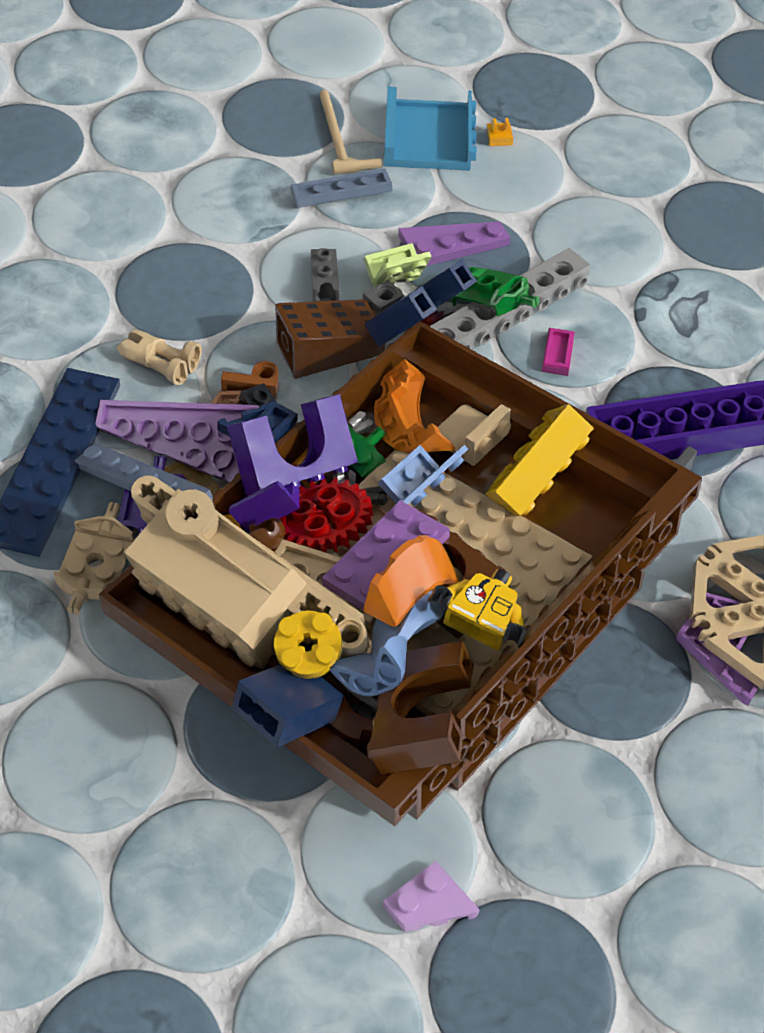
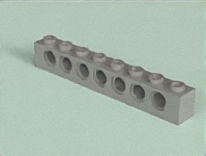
(549, 281)

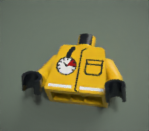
(483, 609)

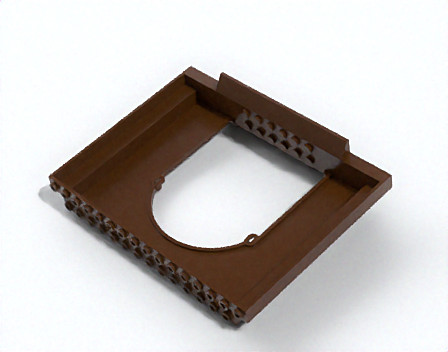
(609, 501)

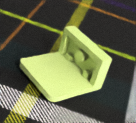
(396, 264)

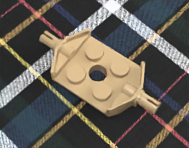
(94, 539)

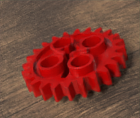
(339, 504)

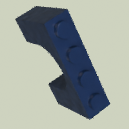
(420, 303)

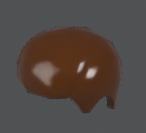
(268, 532)

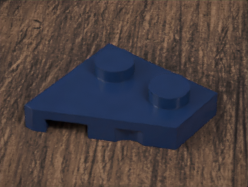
(279, 417)

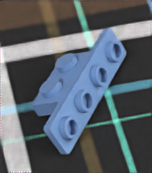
(416, 473)

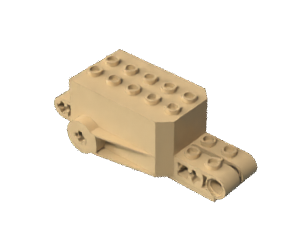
(226, 576)

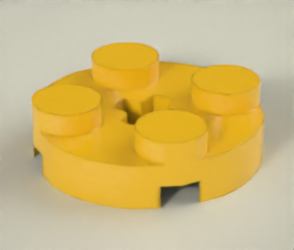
(294, 657)

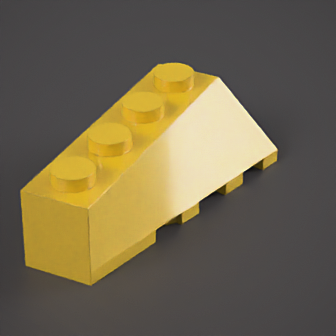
(540, 460)

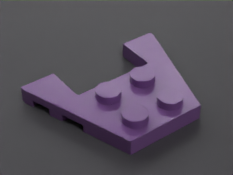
(728, 676)

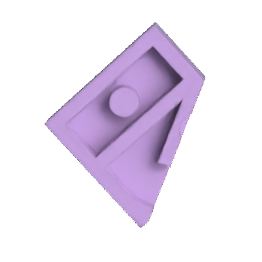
(429, 900)

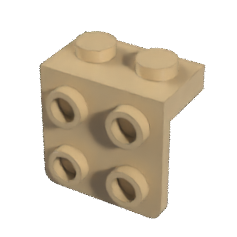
(476, 430)

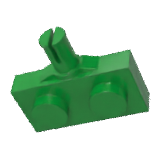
(366, 453)

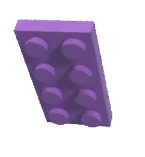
(371, 554)

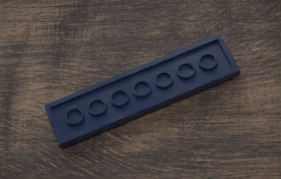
(49, 465)

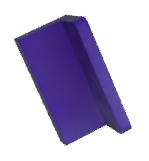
(266, 503)

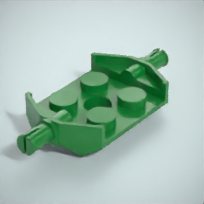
(498, 290)

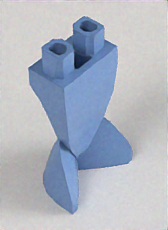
(385, 666)

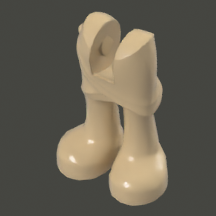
(144, 350)

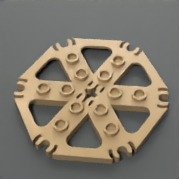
(733, 620)

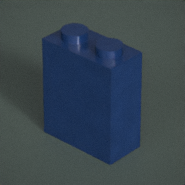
(286, 705)

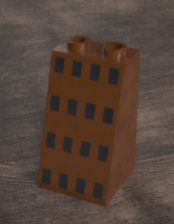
(324, 334)

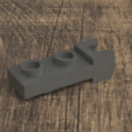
(324, 274)

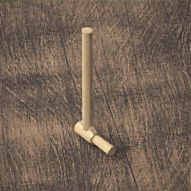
(343, 163)

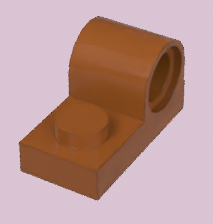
(262, 372)

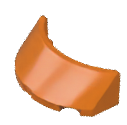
(399, 412)
(408, 576)

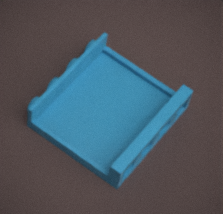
(429, 133)

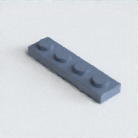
(341, 187)

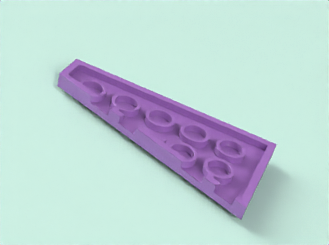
(176, 431)

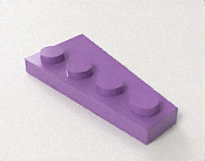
(455, 240)

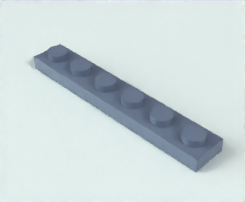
(125, 470)

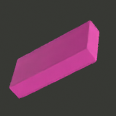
(558, 351)

